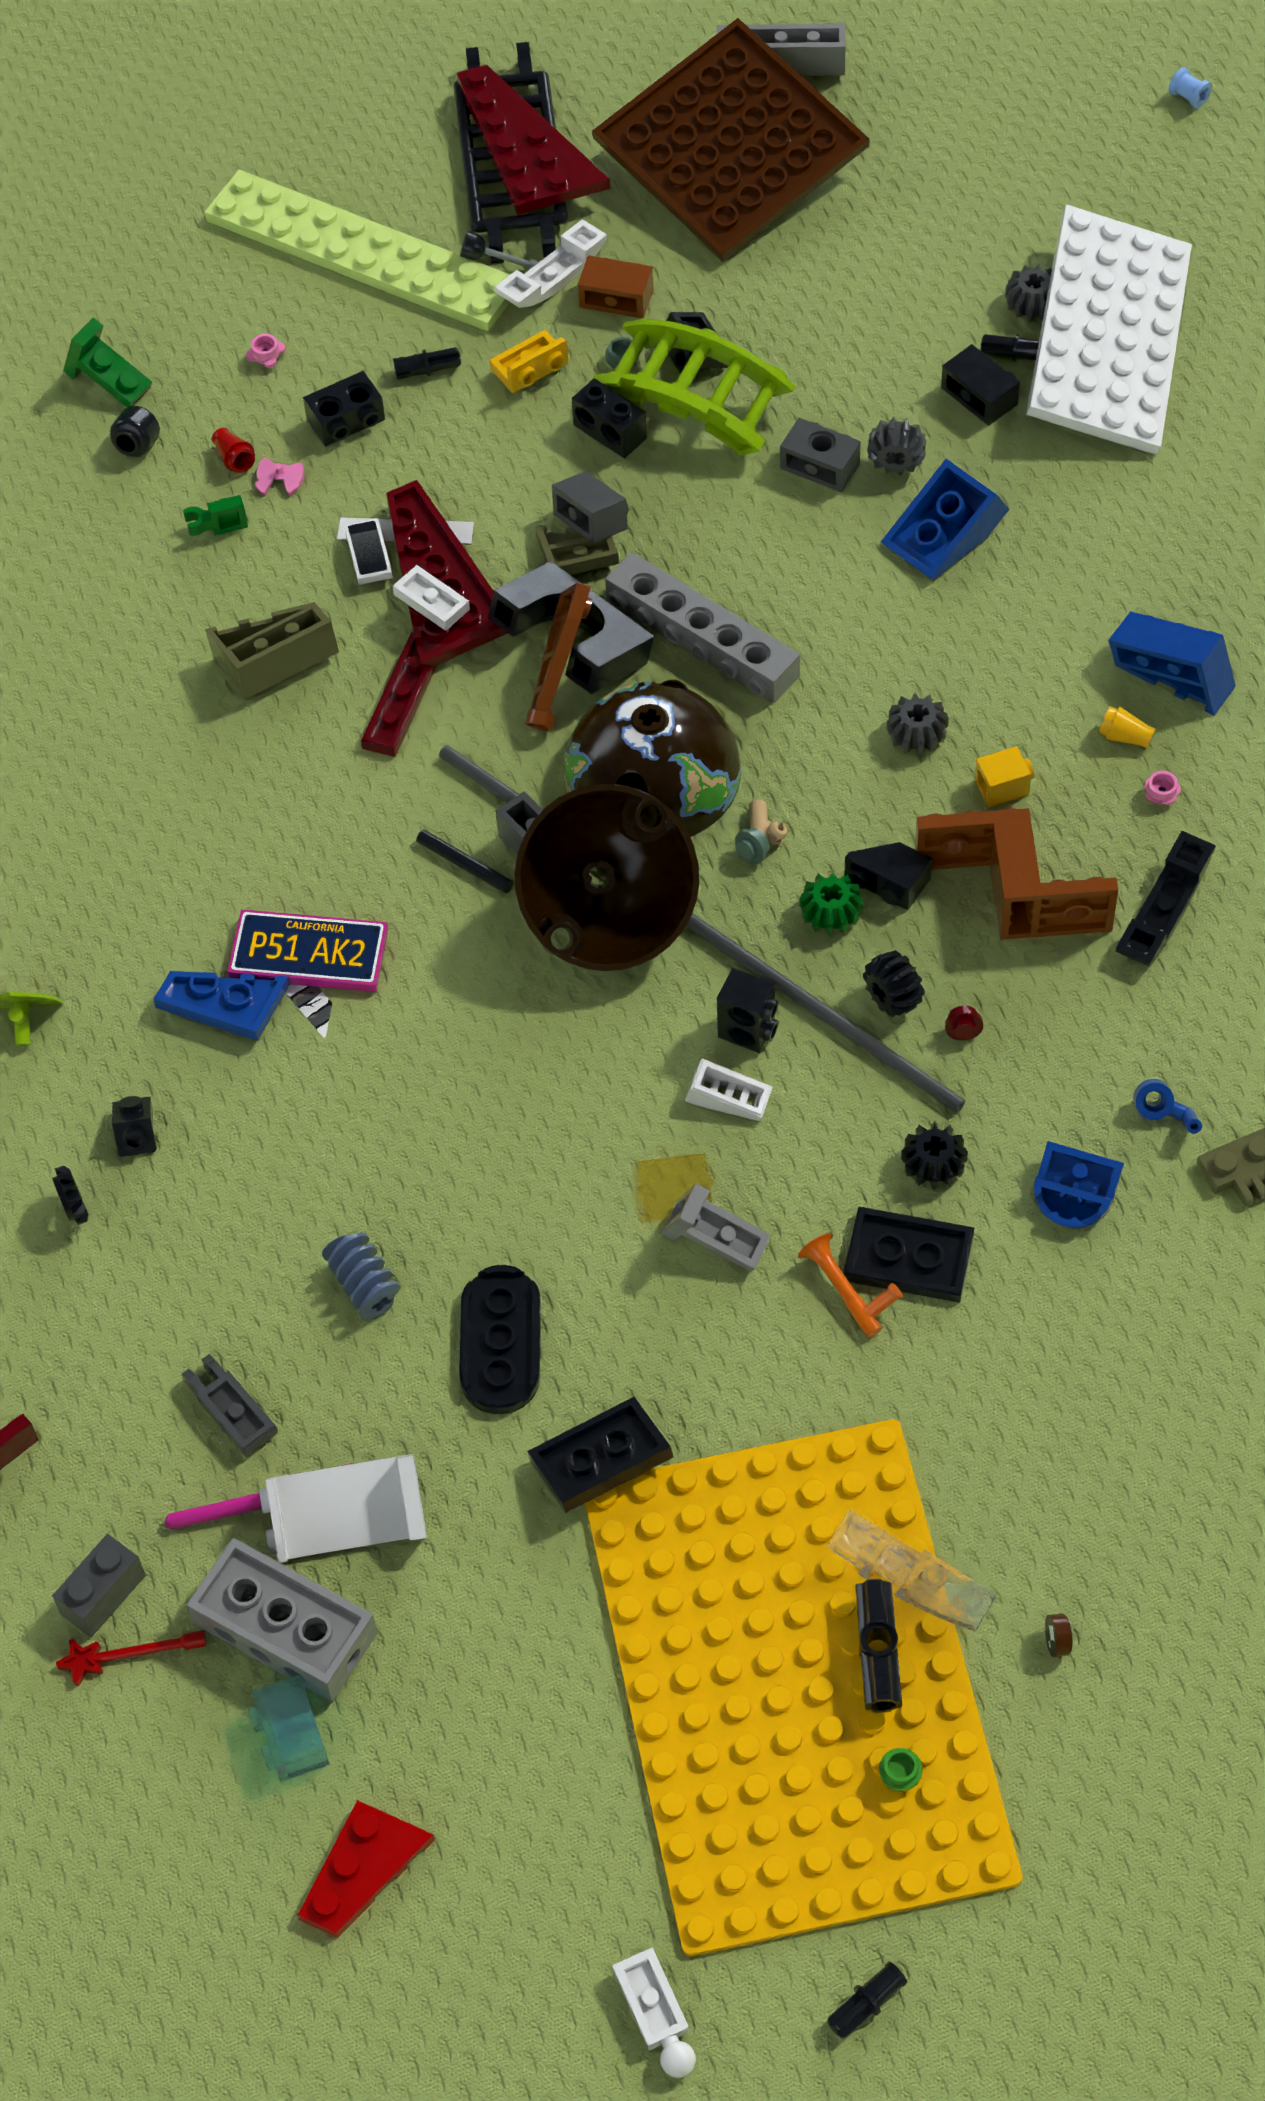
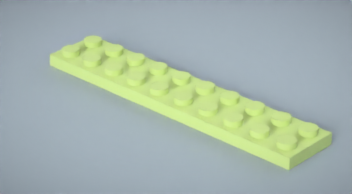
(360, 249)

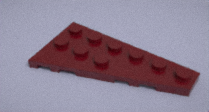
(528, 152)
(430, 543)

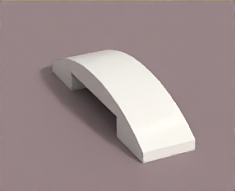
(554, 270)

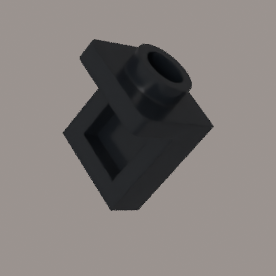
(133, 1126)

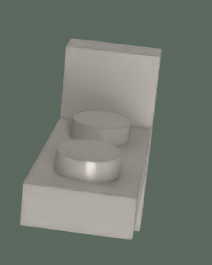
(715, 1229)

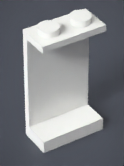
(343, 1507)

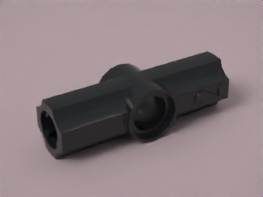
(879, 1668)

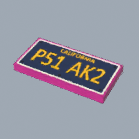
(309, 950)

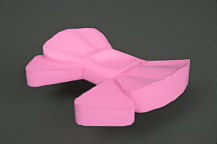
(268, 471)

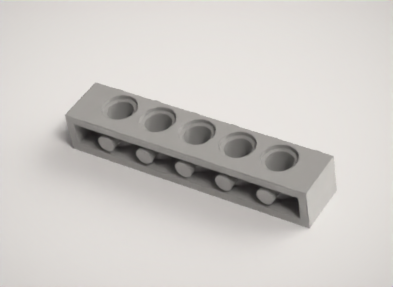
(702, 627)

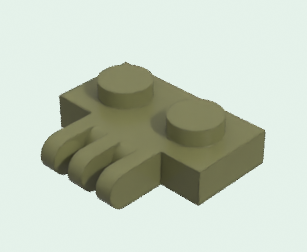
(1237, 1166)

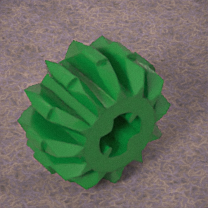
(831, 903)

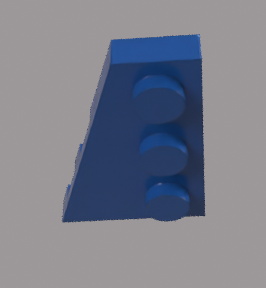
(225, 1003)

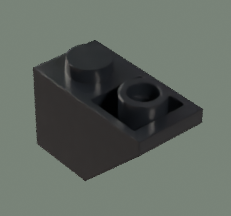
(890, 871)

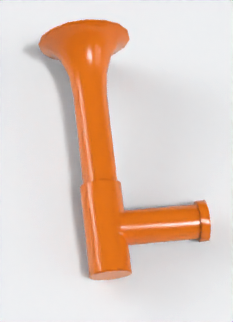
(820, 1253)

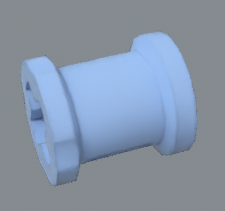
(1190, 87)

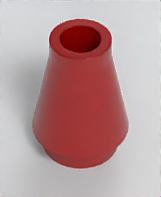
(235, 452)

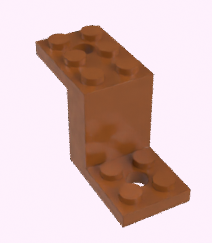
(1021, 902)

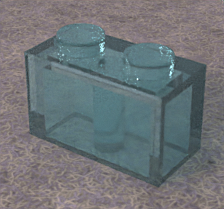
(289, 1727)

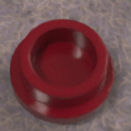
(963, 1023)

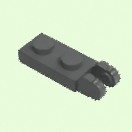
(231, 1407)

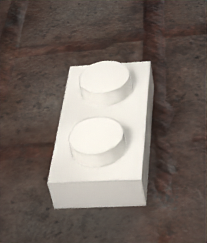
(431, 597)

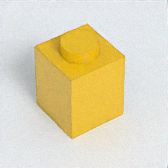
(1003, 776)

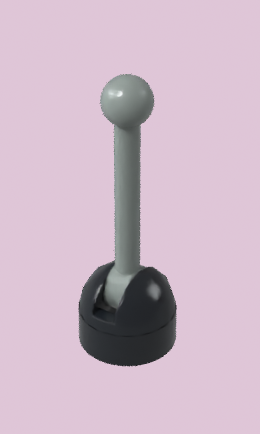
(475, 247)

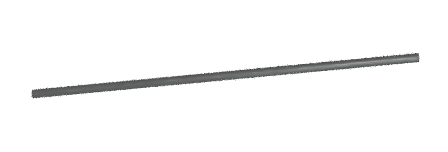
(756, 966)

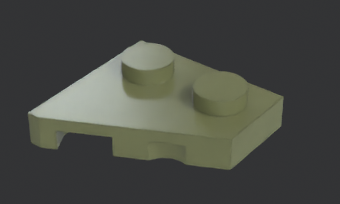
(574, 551)

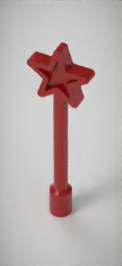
(86, 1659)

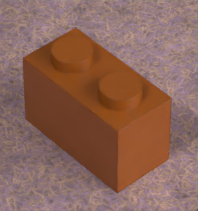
(615, 286)

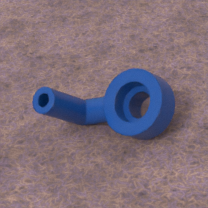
(1164, 1105)

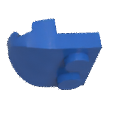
(1075, 1185)

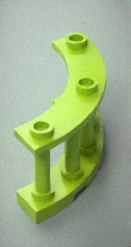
(677, 399)

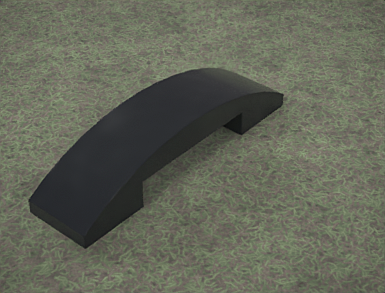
(1167, 900)

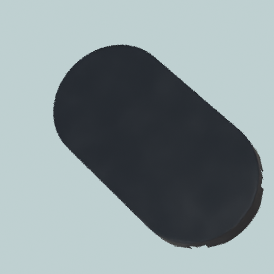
(500, 1340)

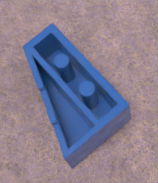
(1176, 655)

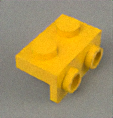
(530, 360)

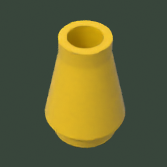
(1125, 728)

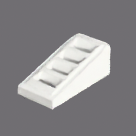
(711, 1099)

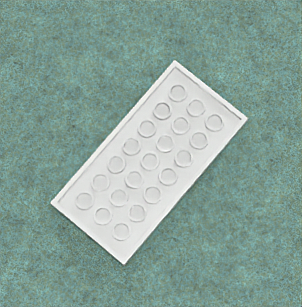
(1110, 330)

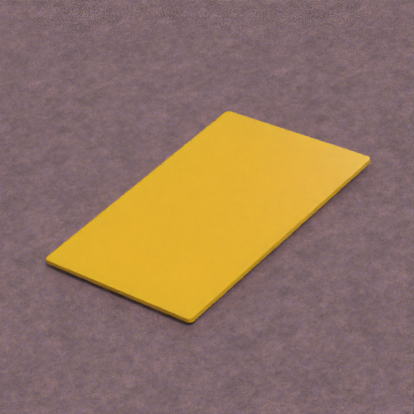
(753, 1695)

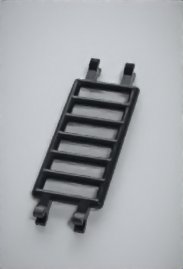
(470, 155)

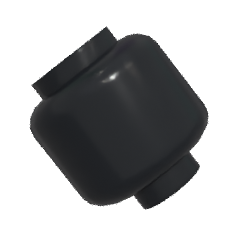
(134, 431)

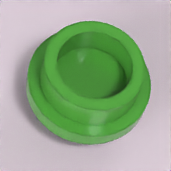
(900, 1769)

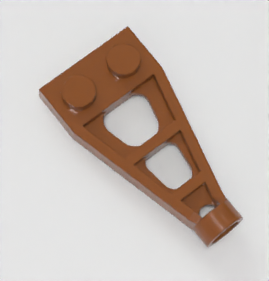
(571, 608)

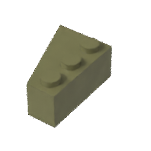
(274, 648)

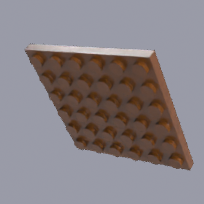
(730, 139)

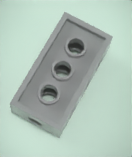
(277, 1594)

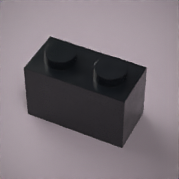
(980, 384)

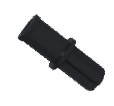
(1010, 347)
(426, 362)
(866, 2000)

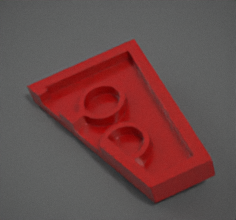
(361, 1864)

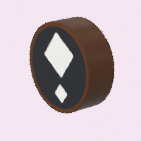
(1058, 1635)

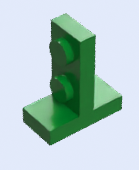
(104, 365)

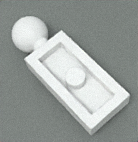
(656, 2011)

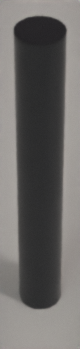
(464, 861)

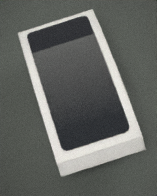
(368, 551)

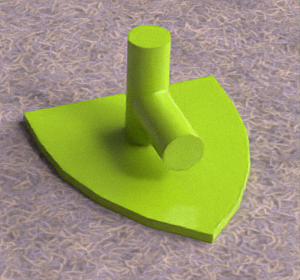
(19, 1012)

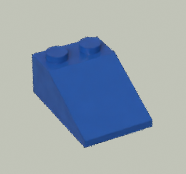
(945, 521)

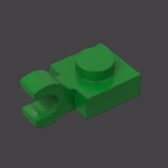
(221, 516)

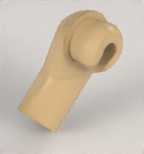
(759, 820)

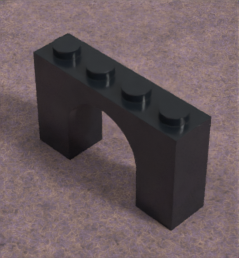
(616, 641)

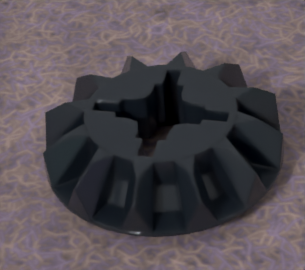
(70, 1195)

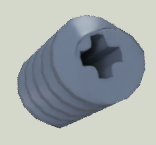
(362, 1274)

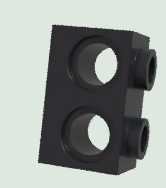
(344, 408)
(609, 418)
(747, 1010)

